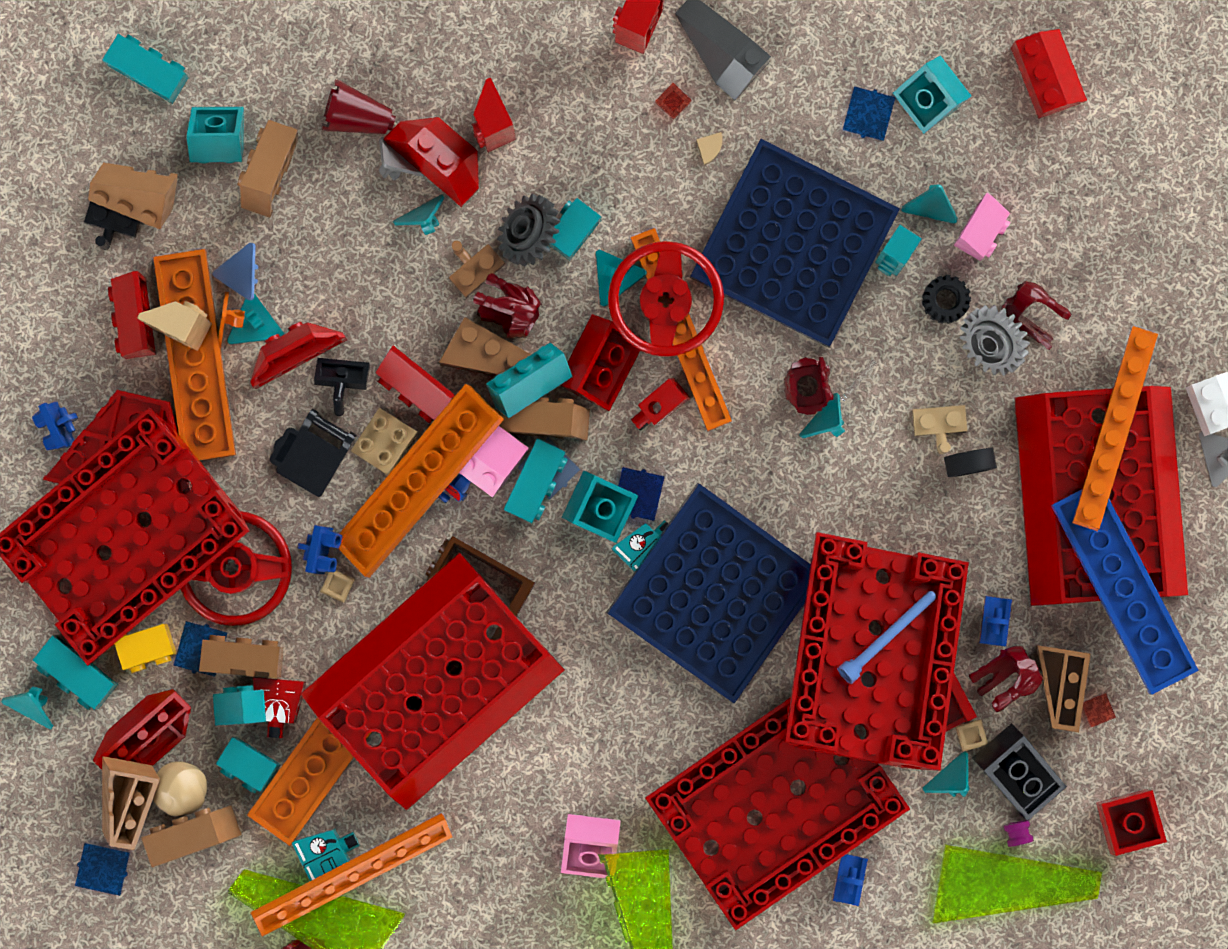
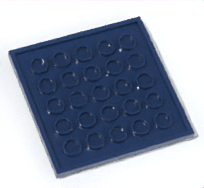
(796, 242)
(714, 593)

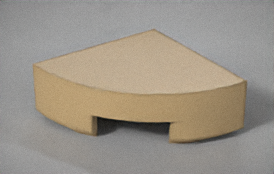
(709, 147)

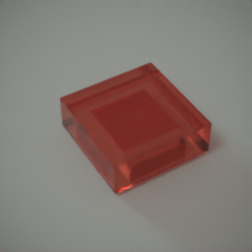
(673, 101)
(1098, 710)

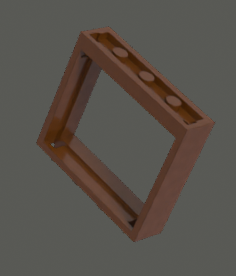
(447, 550)

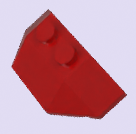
(438, 155)
(292, 350)
(147, 730)

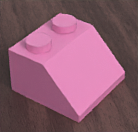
(982, 228)
(494, 461)
(584, 841)

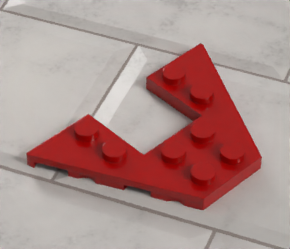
(109, 421)

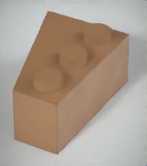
(134, 193)
(480, 351)
(549, 419)
(190, 835)

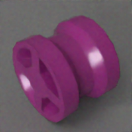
(1018, 833)

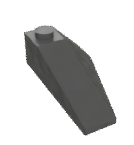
(725, 50)

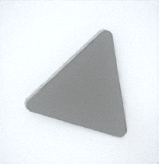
(394, 163)
(1216, 457)

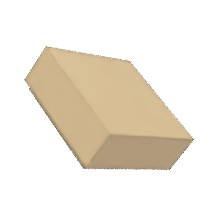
(337, 585)
(971, 735)

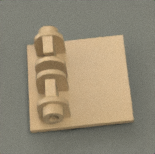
(384, 441)

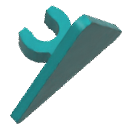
(932, 205)
(423, 215)
(606, 267)
(257, 324)
(826, 420)
(30, 705)
(952, 778)

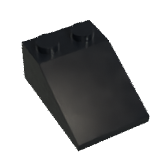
(1019, 772)

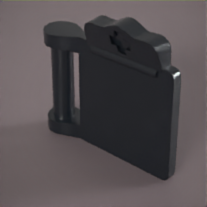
(307, 457)

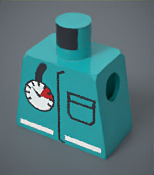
(638, 544)
(324, 851)

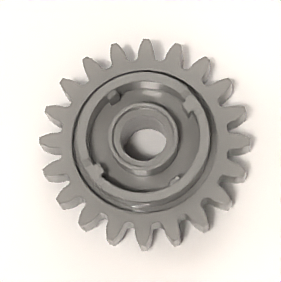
(994, 340)

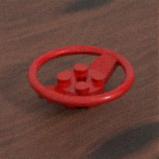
(669, 282)
(251, 569)

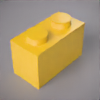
(145, 647)

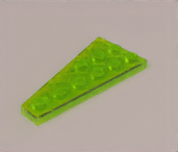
(993, 883)
(641, 896)
(335, 925)

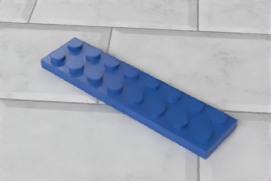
(1128, 597)

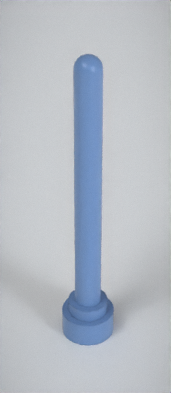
(851, 669)

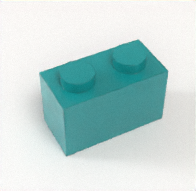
(575, 227)
(239, 706)
(248, 765)

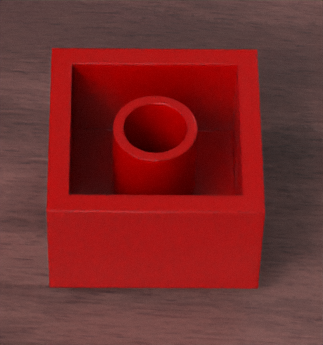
(1131, 822)

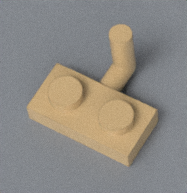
(939, 422)

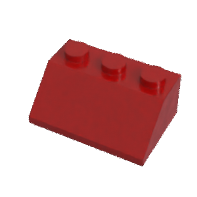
(636, 23)
(1048, 72)
(492, 122)
(130, 298)
(600, 363)
(413, 384)

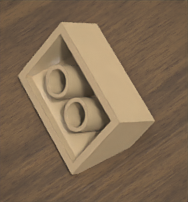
(180, 322)

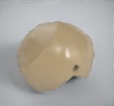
(180, 788)

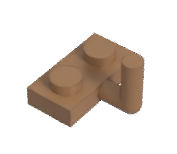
(475, 268)

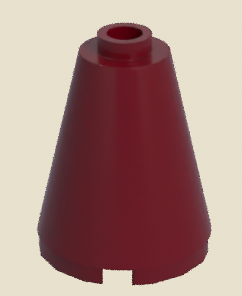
(356, 112)

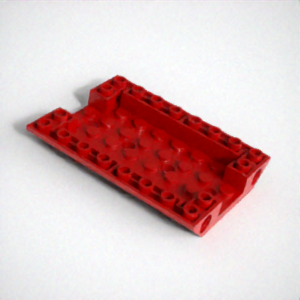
(1054, 458)
(102, 507)
(409, 658)
(911, 675)
(796, 831)

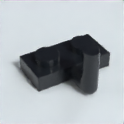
(111, 222)
(341, 375)

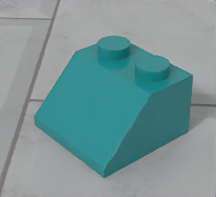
(931, 94)
(216, 134)
(599, 506)

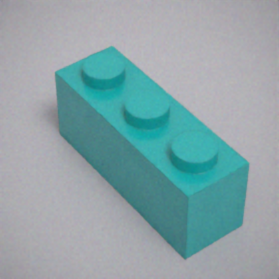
(146, 67)
(897, 251)
(529, 380)
(536, 481)
(73, 674)

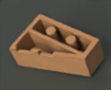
(267, 167)
(241, 657)
(1064, 685)
(126, 800)

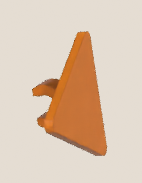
(232, 317)

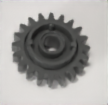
(528, 230)

